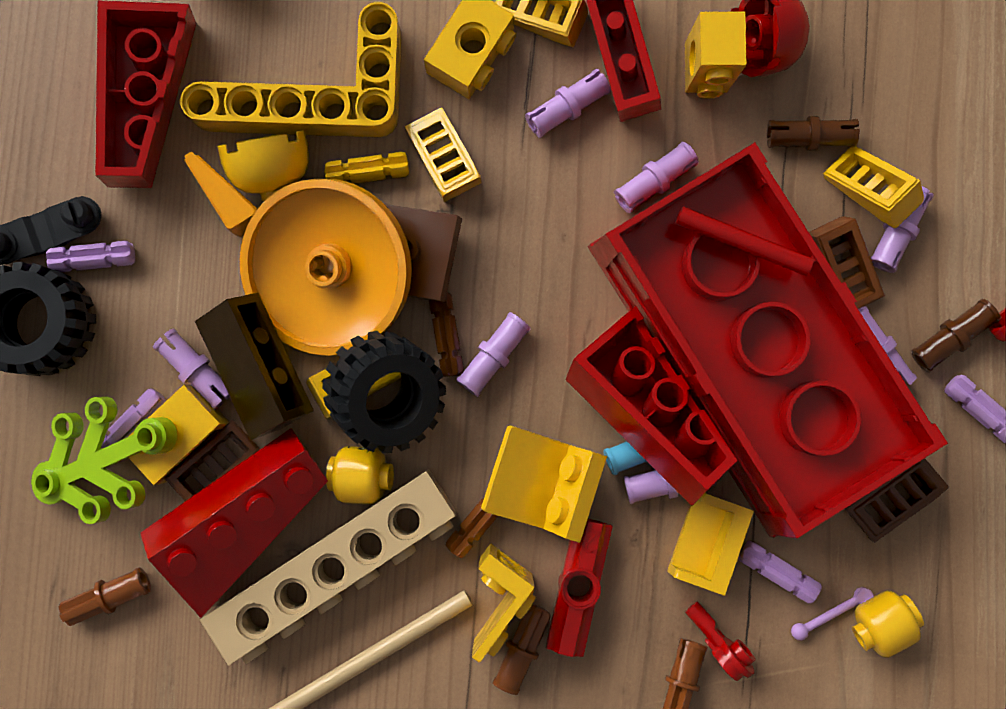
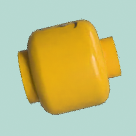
(359, 475)
(887, 624)

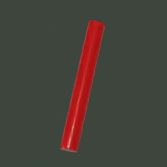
(744, 241)

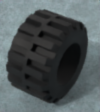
(66, 320)
(409, 411)

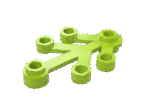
(55, 480)

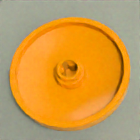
(326, 264)

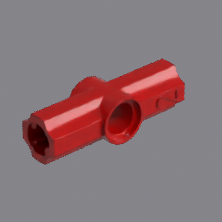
(573, 613)

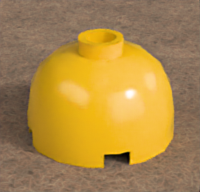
(266, 163)

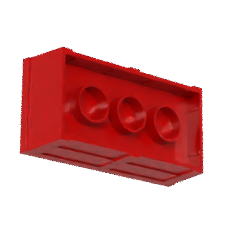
(769, 350)

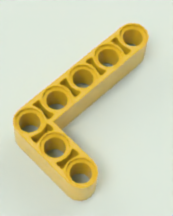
(314, 99)

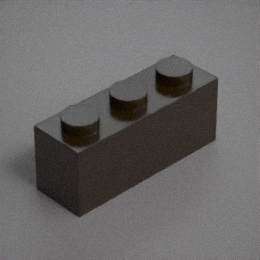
(253, 365)

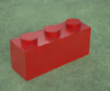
(625, 57)

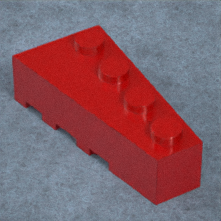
(137, 83)
(651, 406)
(232, 521)

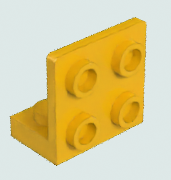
(543, 483)
(502, 574)

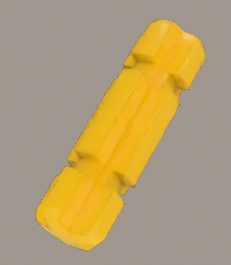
(368, 168)

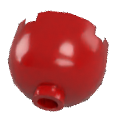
(774, 35)

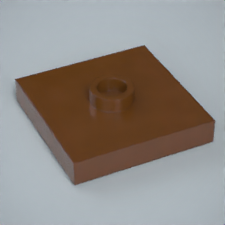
(432, 249)

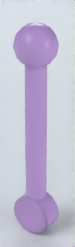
(800, 630)

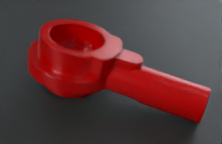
(732, 656)

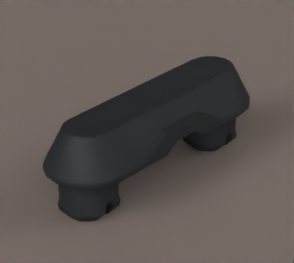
(48, 229)

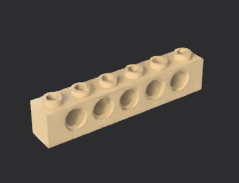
(231, 623)

